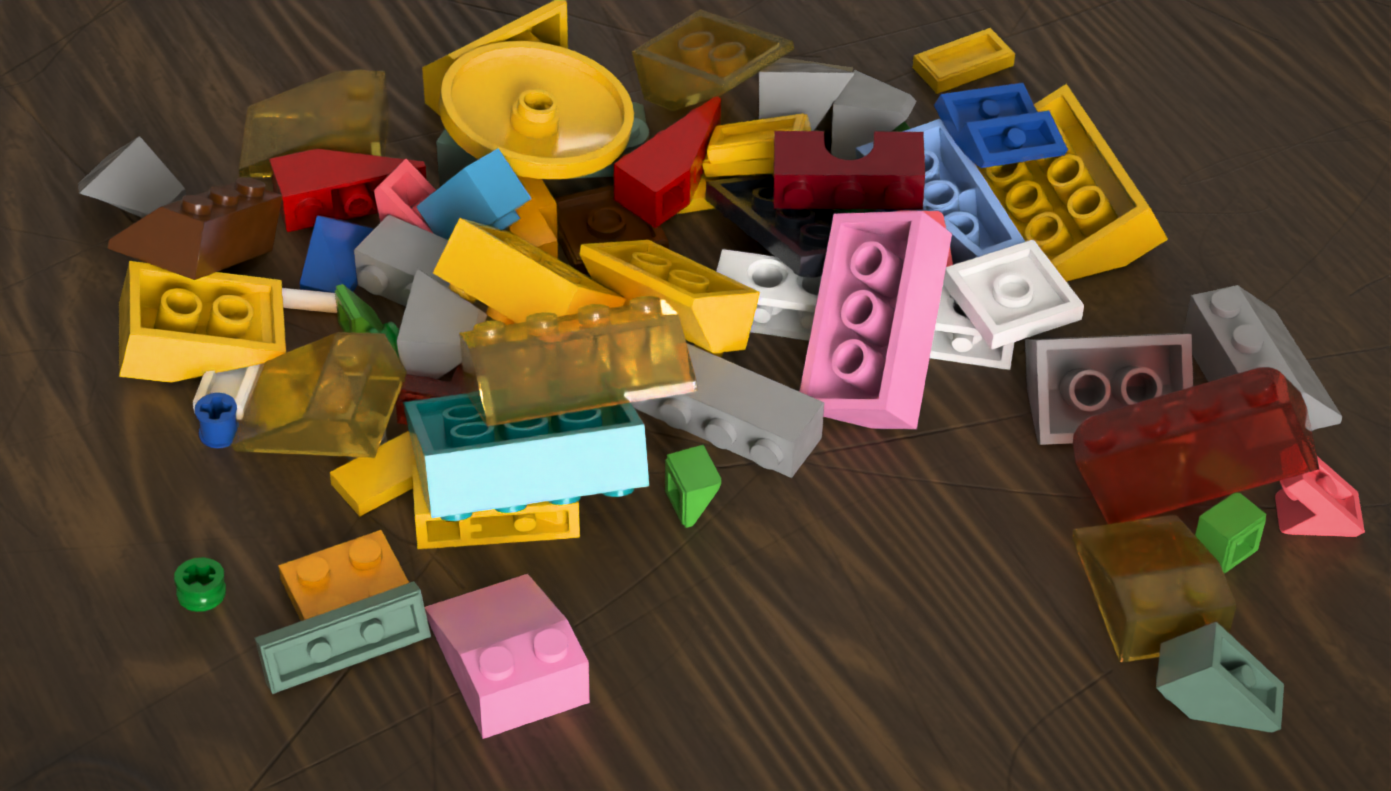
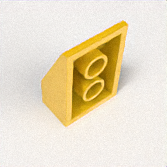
(188, 326)

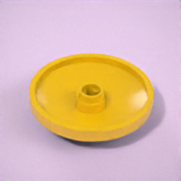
(540, 106)

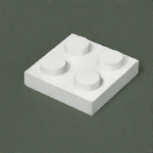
(1013, 294)

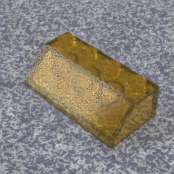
(576, 361)

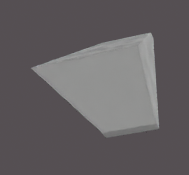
(800, 89)
(864, 108)
(133, 180)
(431, 327)

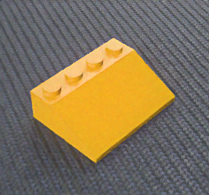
(1079, 203)

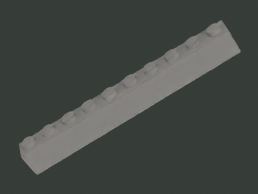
(732, 404)

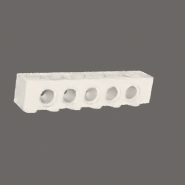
(789, 305)

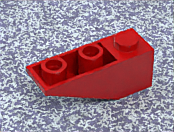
(667, 169)
(329, 184)

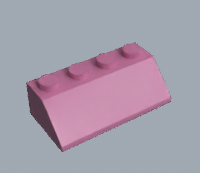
(876, 317)

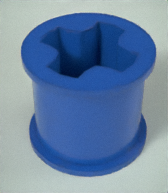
(217, 419)

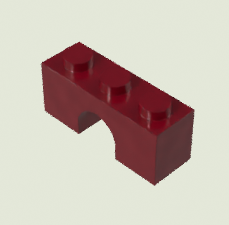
(883, 179)

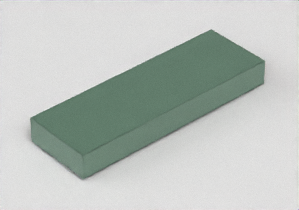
(342, 637)

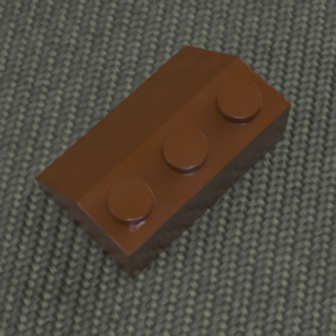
(205, 230)

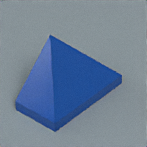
(331, 255)

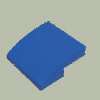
(999, 125)

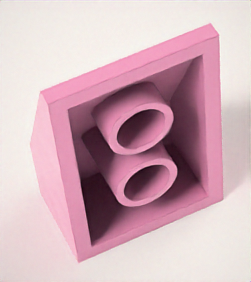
(510, 654)

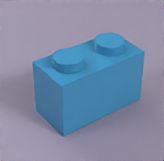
(480, 193)

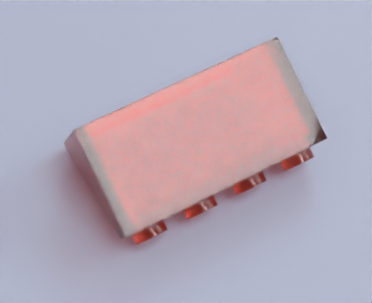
(1195, 445)

